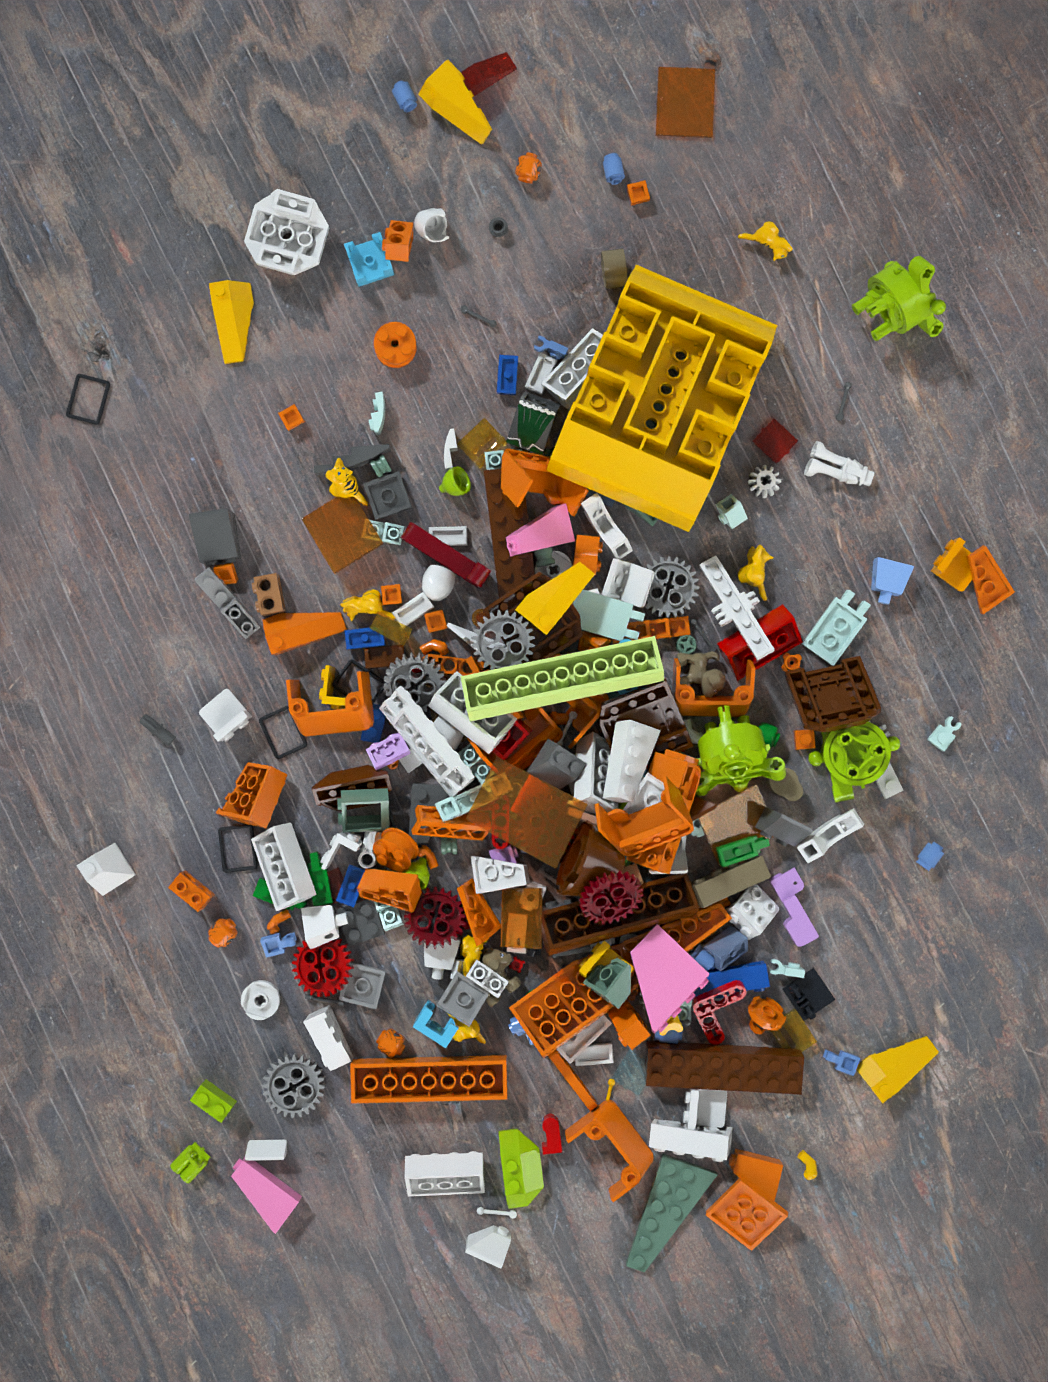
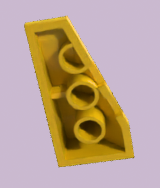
(451, 99)
(232, 311)
(551, 600)
(893, 1069)

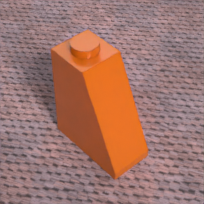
(758, 1169)

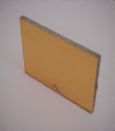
(685, 102)
(342, 532)
(733, 819)
(521, 918)

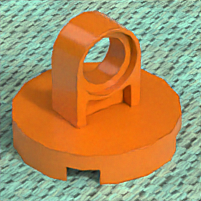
(766, 1014)

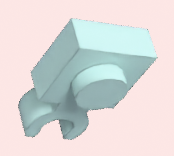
(942, 735)

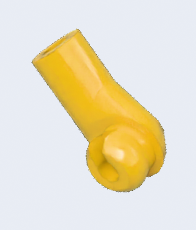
(811, 1166)

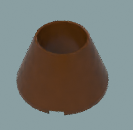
(585, 859)

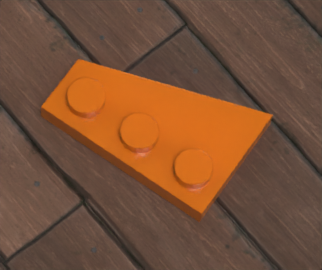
(988, 579)
(478, 912)

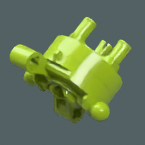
(903, 299)
(735, 754)
(854, 757)

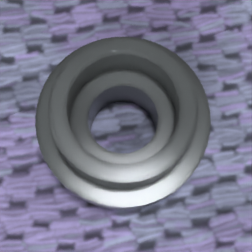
(495, 222)

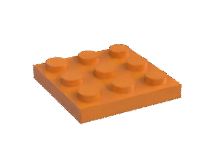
(746, 1213)

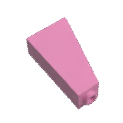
(544, 531)
(266, 1192)

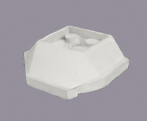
(283, 214)

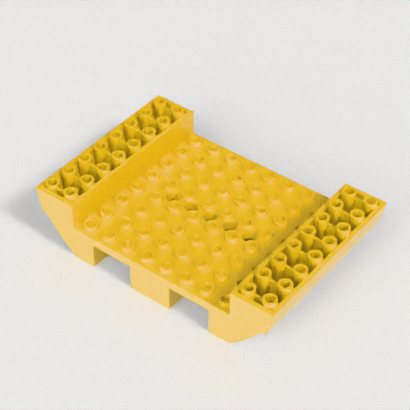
(606, 431)

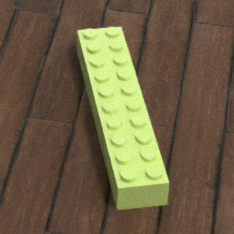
(562, 678)

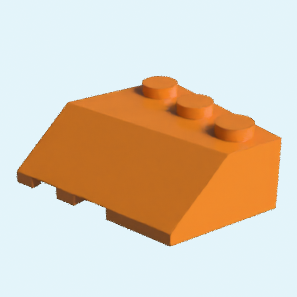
(254, 795)

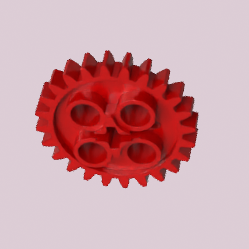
(306, 967)

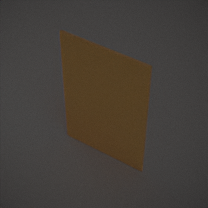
(526, 812)

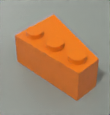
(390, 888)
(629, 1025)

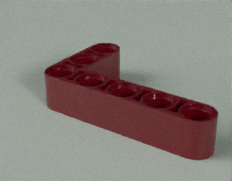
(445, 555)

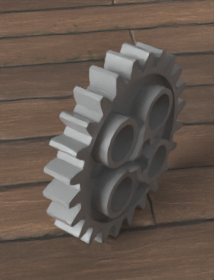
(684, 592)
(496, 625)
(403, 670)
(303, 1100)

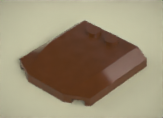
(562, 635)
(833, 696)
(650, 706)

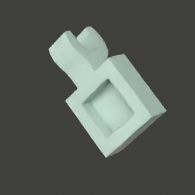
(791, 969)

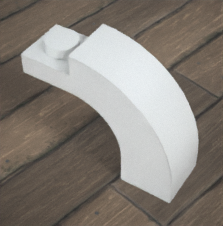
(605, 527)
(829, 833)

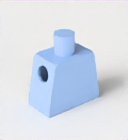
(889, 578)

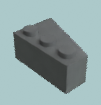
(424, 795)

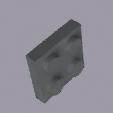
(387, 495)
(363, 922)

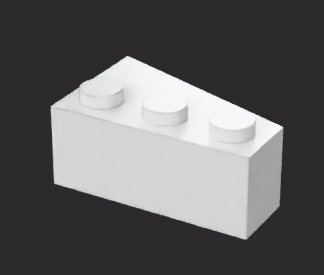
(328, 1038)

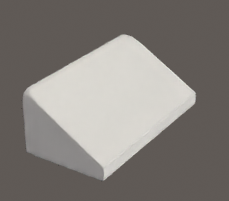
(266, 1150)

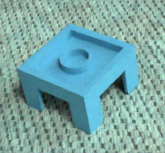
(369, 260)
(433, 1029)

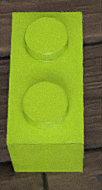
(213, 1100)

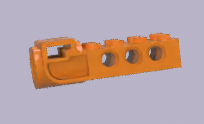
(685, 775)

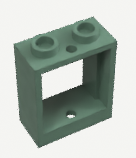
(366, 822)

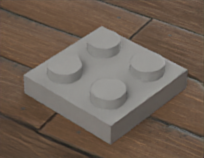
(363, 986)
(462, 999)

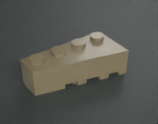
(730, 880)

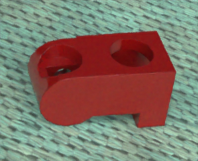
(551, 1127)

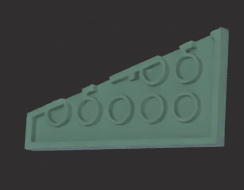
(671, 1198)

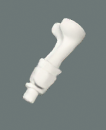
(850, 471)

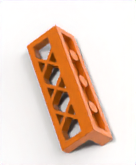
(430, 817)

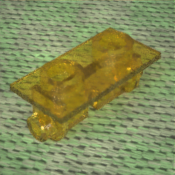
(391, 628)

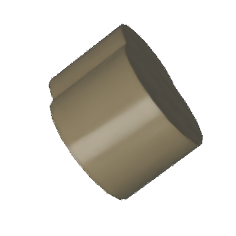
(614, 268)
(788, 788)

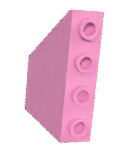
(665, 976)

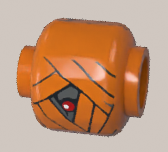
(528, 168)
(222, 932)
(391, 1043)

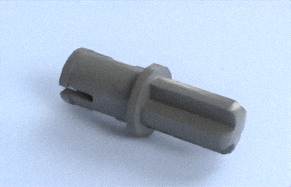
(157, 729)

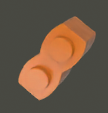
(587, 552)

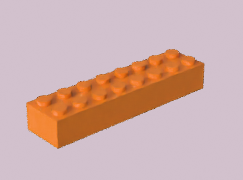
(429, 1079)

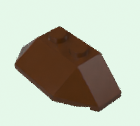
(357, 778)

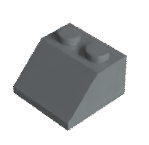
(556, 765)
(782, 827)

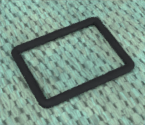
(78, 376)
(364, 669)
(269, 739)
(222, 848)

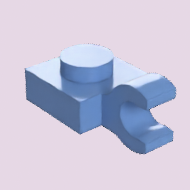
(556, 350)
(276, 945)
(843, 1062)

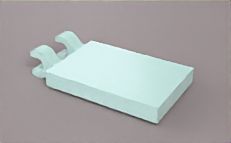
(606, 615)
(836, 628)

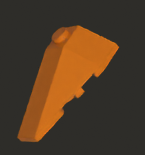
(296, 630)

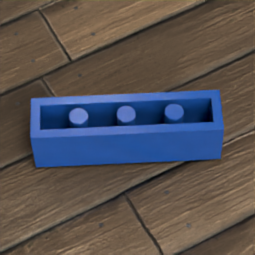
(753, 975)

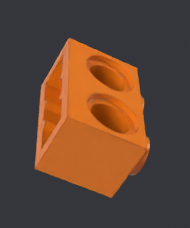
(398, 240)
(191, 891)

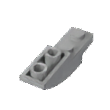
(227, 602)

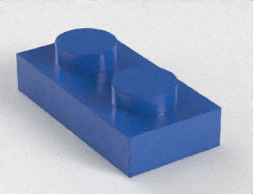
(507, 375)
(363, 638)
(375, 732)
(348, 892)

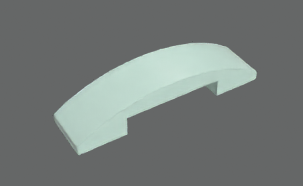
(457, 805)

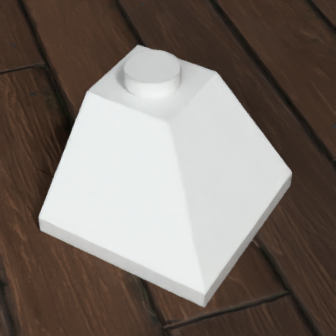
(106, 869)
(489, 1245)

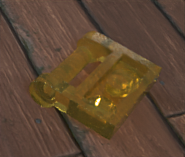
(477, 438)
(797, 1030)

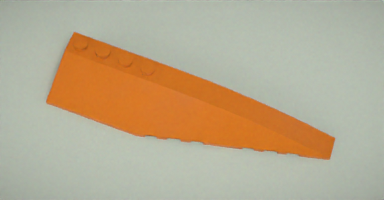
(567, 1006)

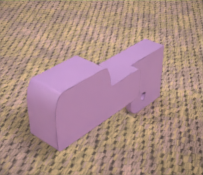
(798, 924)

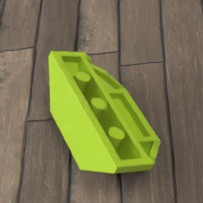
(520, 1168)

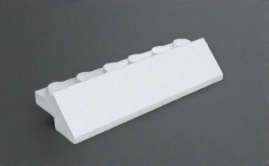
(427, 742)

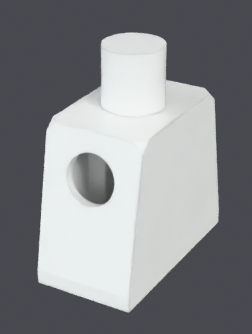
(321, 924)
(441, 957)

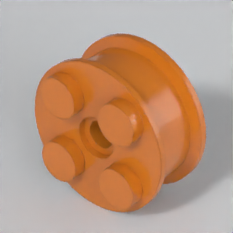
(391, 334)
(395, 849)

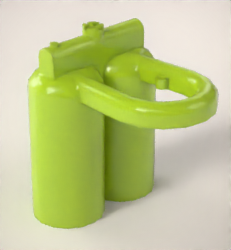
(190, 1162)

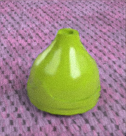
(455, 482)
(420, 868)

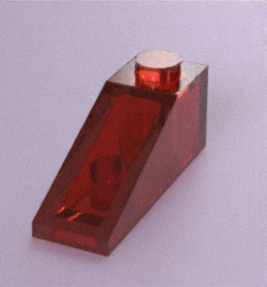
(487, 72)

